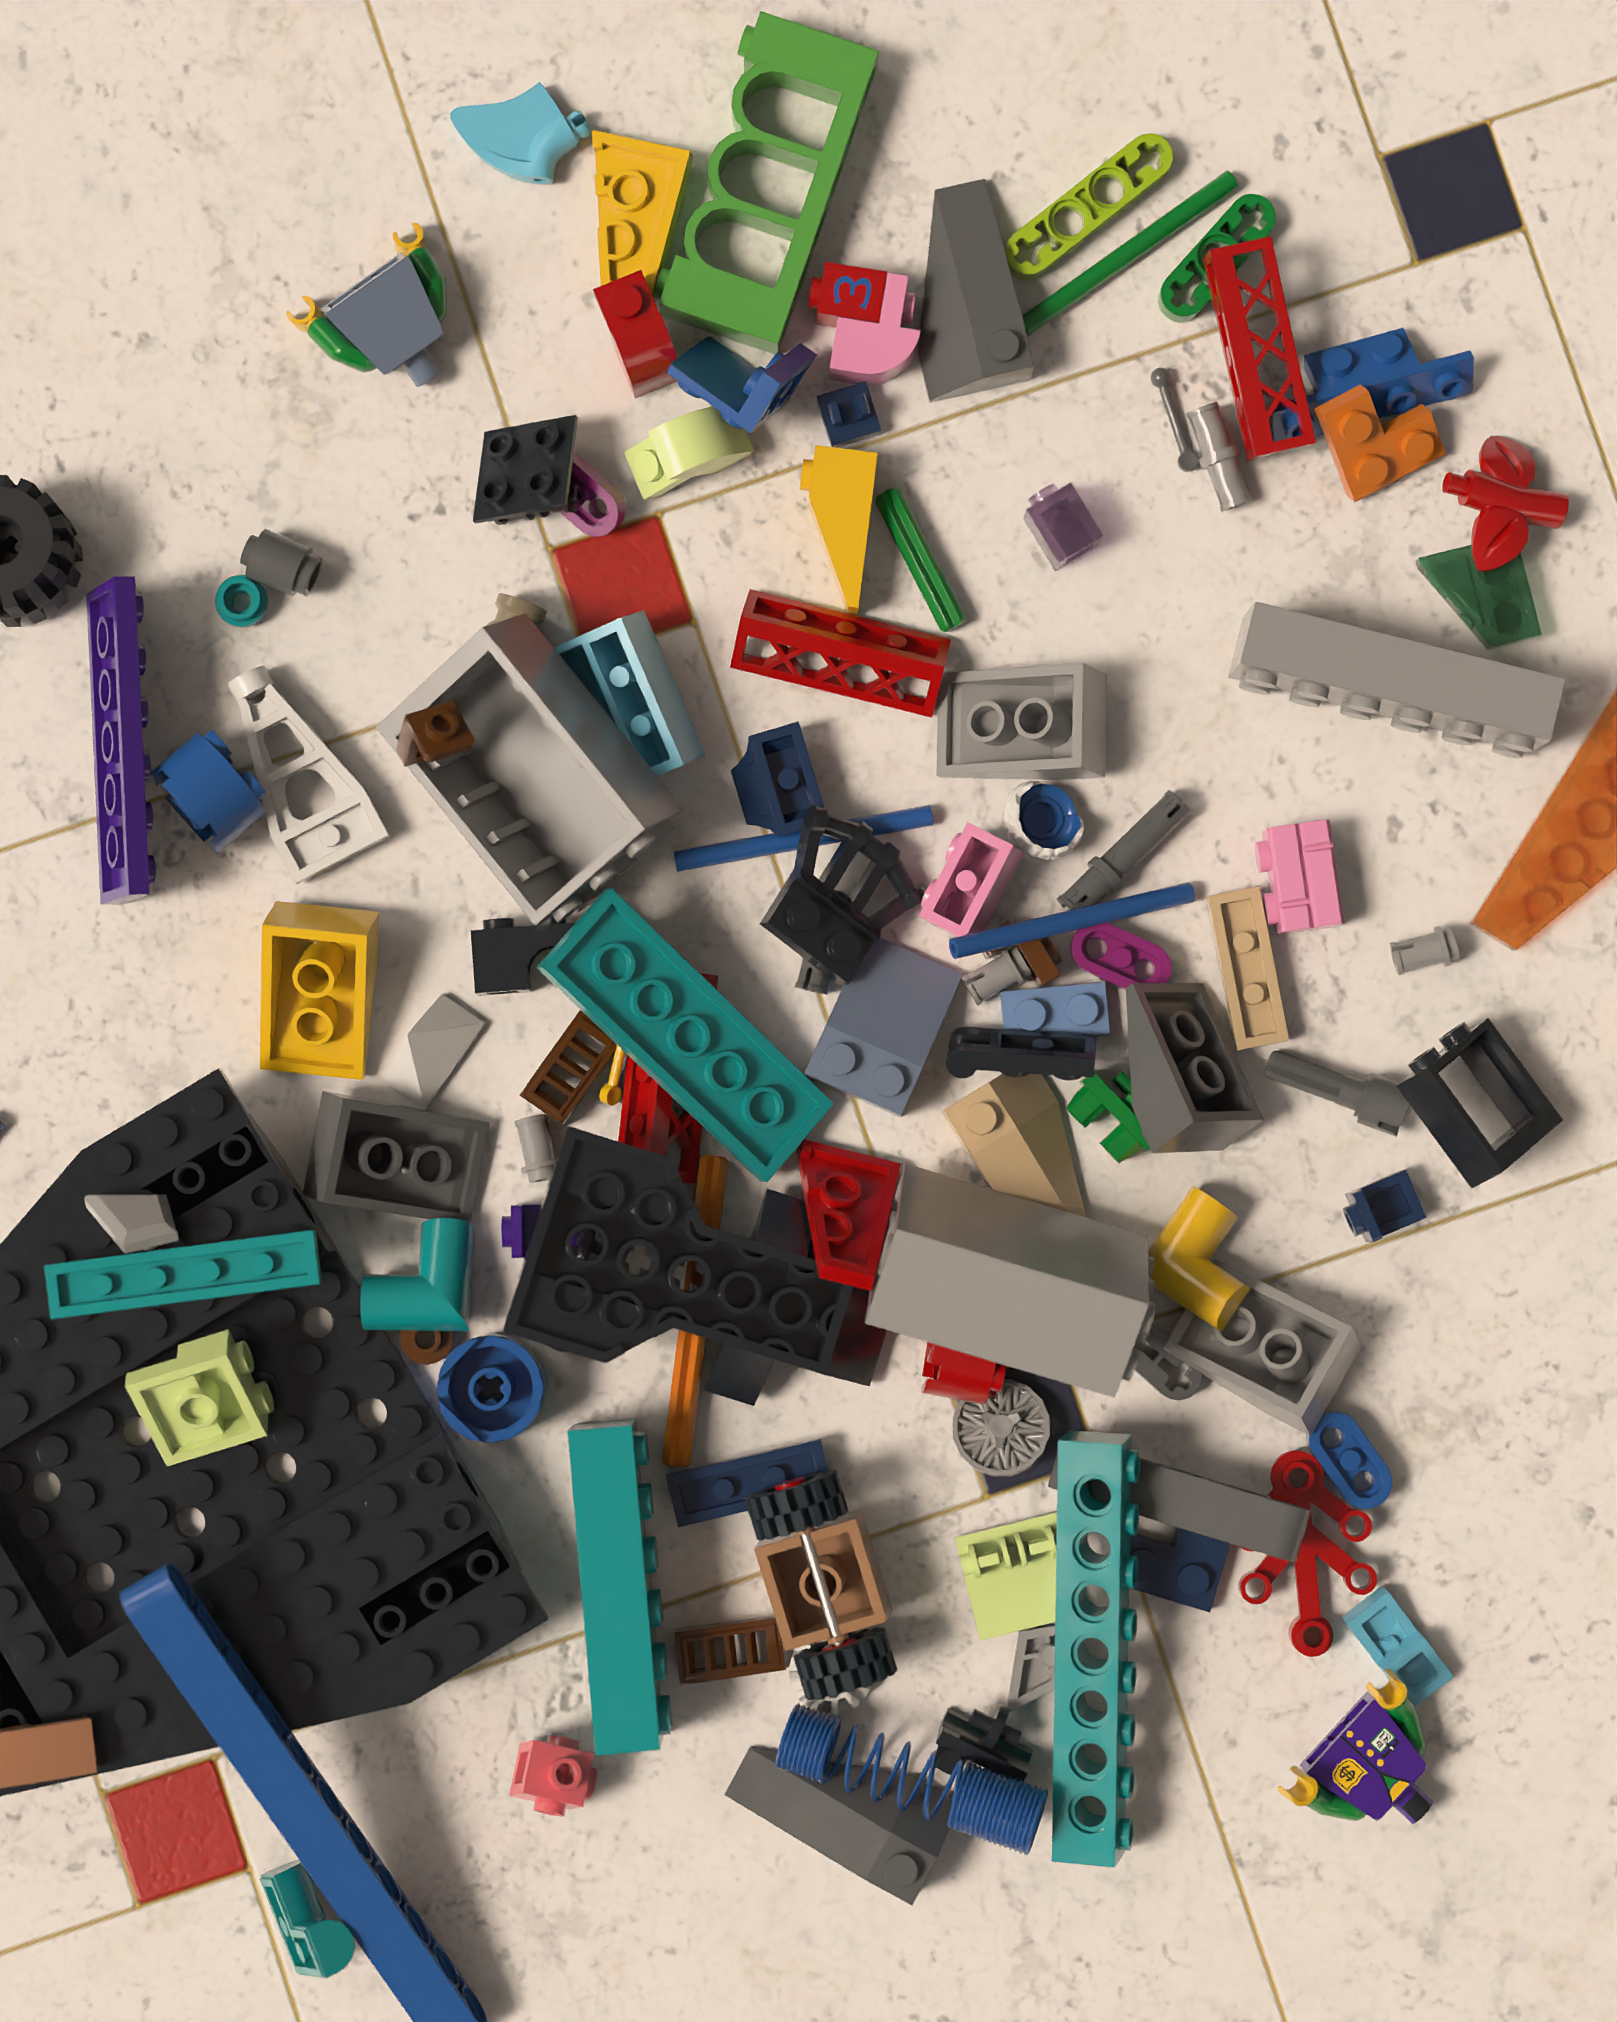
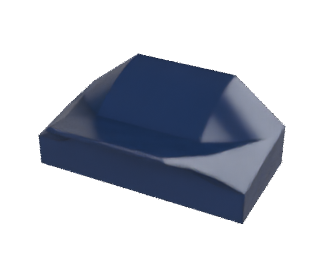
(776, 780)

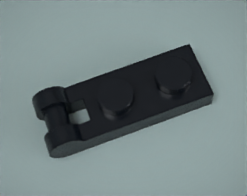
(1021, 1053)

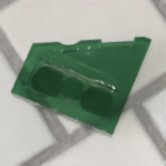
(1490, 603)

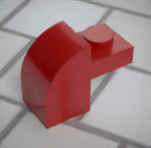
(637, 332)

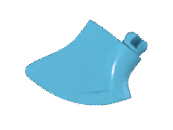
(521, 134)

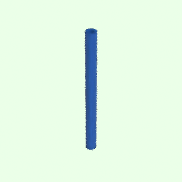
(771, 844)
(1071, 920)

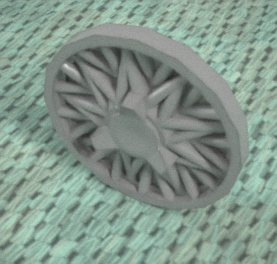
(1004, 1433)

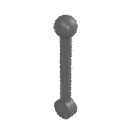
(1188, 459)

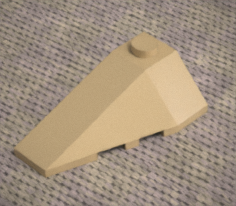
(1018, 1140)

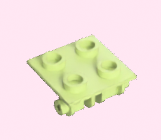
(1011, 1575)

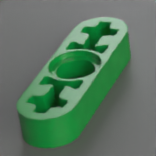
(1181, 277)

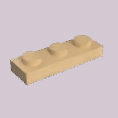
(1247, 968)

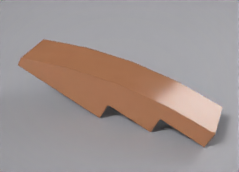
(46, 1752)

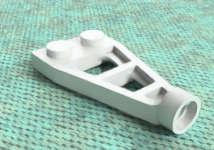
(329, 835)

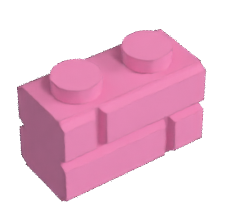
(1300, 877)

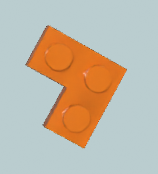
(1373, 453)

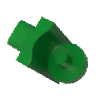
(1094, 1099)

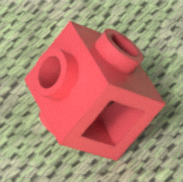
(537, 1771)

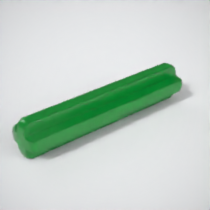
(920, 559)

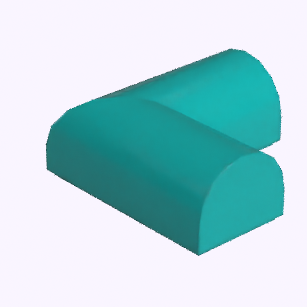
(436, 1296)
(314, 1943)

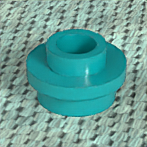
(229, 590)

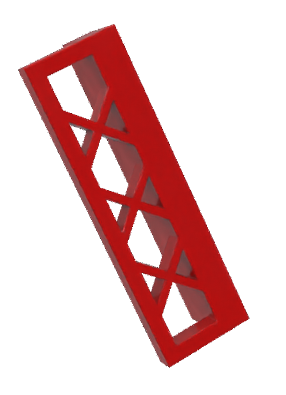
(1239, 353)
(841, 637)
(650, 1121)

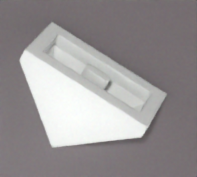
(432, 1050)

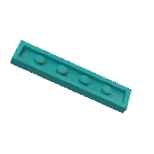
(183, 1274)

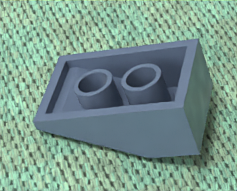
(884, 1026)

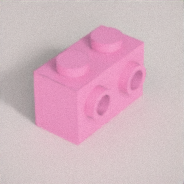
(970, 882)

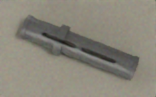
(1107, 872)

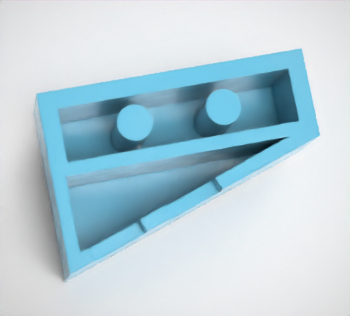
(636, 689)

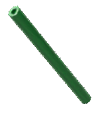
(1129, 252)

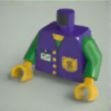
(1367, 1761)

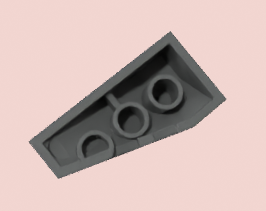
(863, 1836)

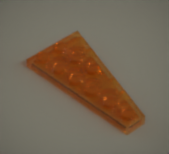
(1566, 845)

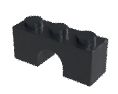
(506, 953)

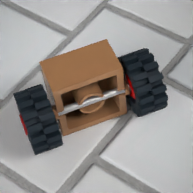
(823, 1583)

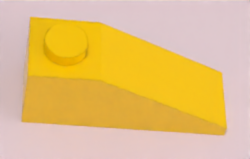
(840, 504)

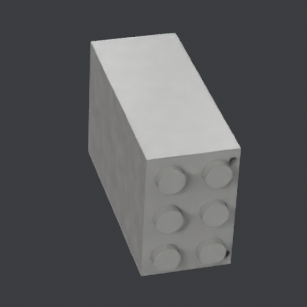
(551, 780)
(1013, 1281)

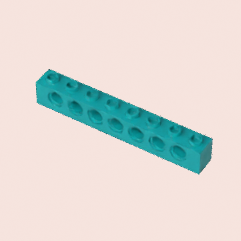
(1077, 1832)

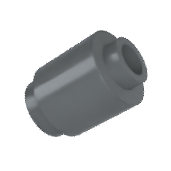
(281, 563)

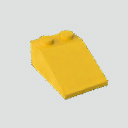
(317, 989)

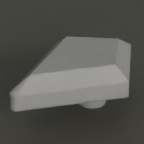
(134, 1220)
(1032, 1666)

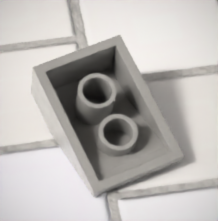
(1023, 723)
(1271, 1353)

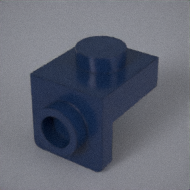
(1383, 1207)

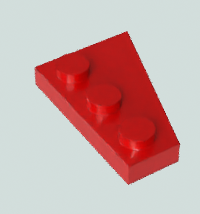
(847, 1209)

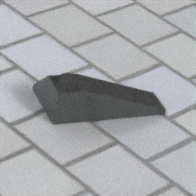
(970, 307)

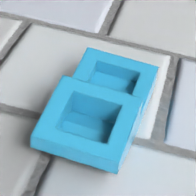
(1397, 1644)

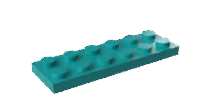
(685, 1035)

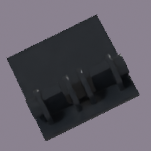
(527, 472)

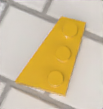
(638, 204)

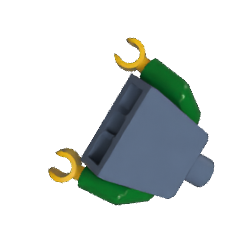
(385, 315)

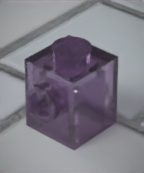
(1061, 524)

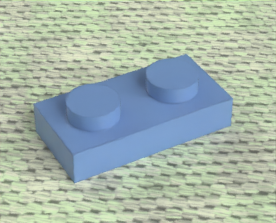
(1057, 1009)

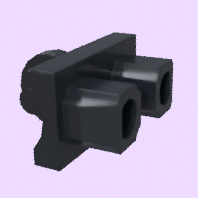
(982, 1741)

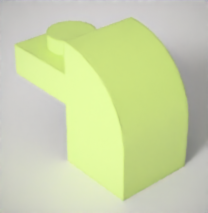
(686, 448)

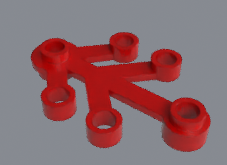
(1313, 1544)

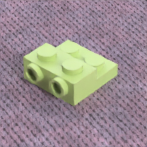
(201, 1399)

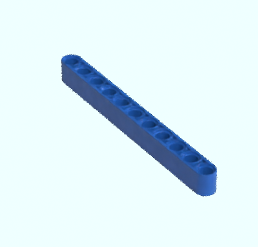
(297, 1798)

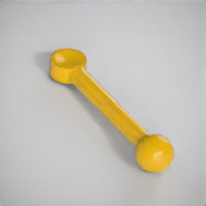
(610, 1092)

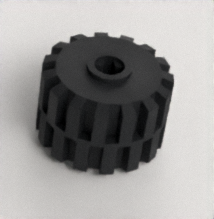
(46, 550)

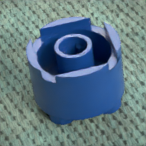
(209, 790)
(461, 1388)

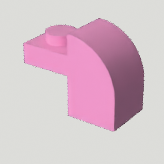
(876, 350)

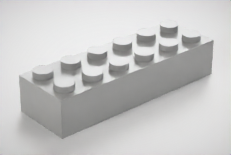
(1395, 680)

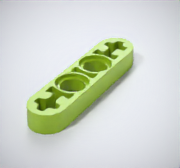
(1084, 202)

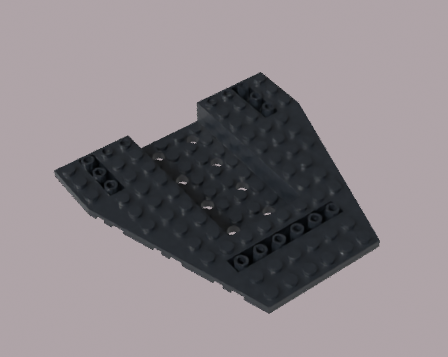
(331, 1587)

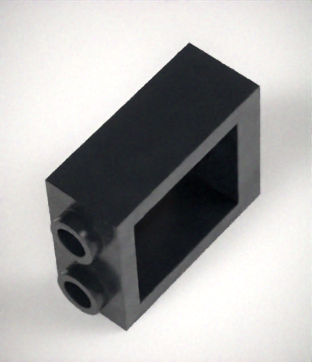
(1505, 1083)

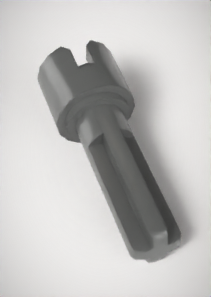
(1375, 1101)

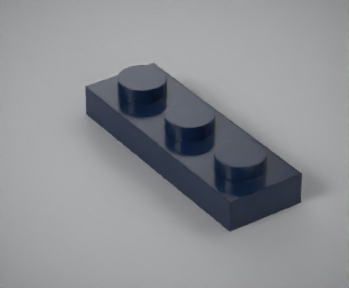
(722, 1486)

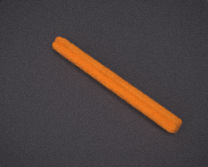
(691, 1347)

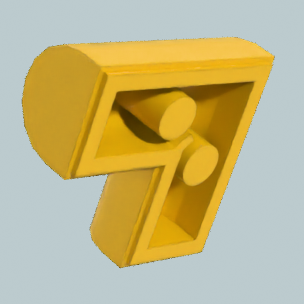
(1183, 1260)

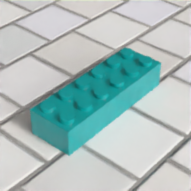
(616, 1586)

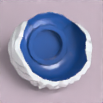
(1042, 820)

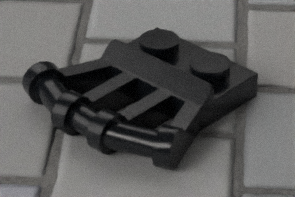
(818, 920)

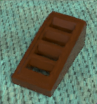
(545, 1103)
(685, 1658)

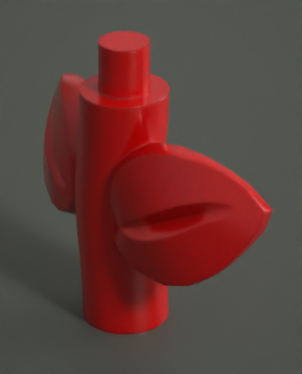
(1504, 502)

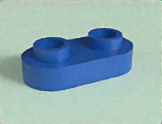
(1348, 1458)

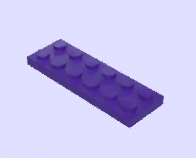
(118, 750)

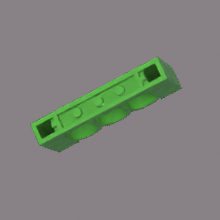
(810, 64)

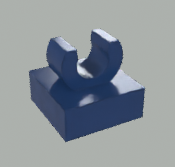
(848, 415)

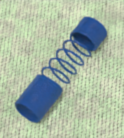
(982, 1800)

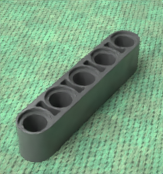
(1212, 1509)

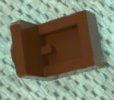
(433, 734)
(1039, 956)

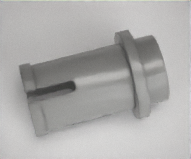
(1425, 950)
(996, 975)
(536, 1147)

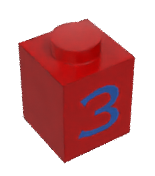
(847, 293)

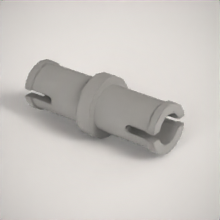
(1219, 456)

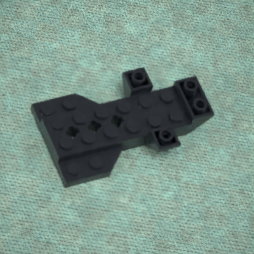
(753, 1294)

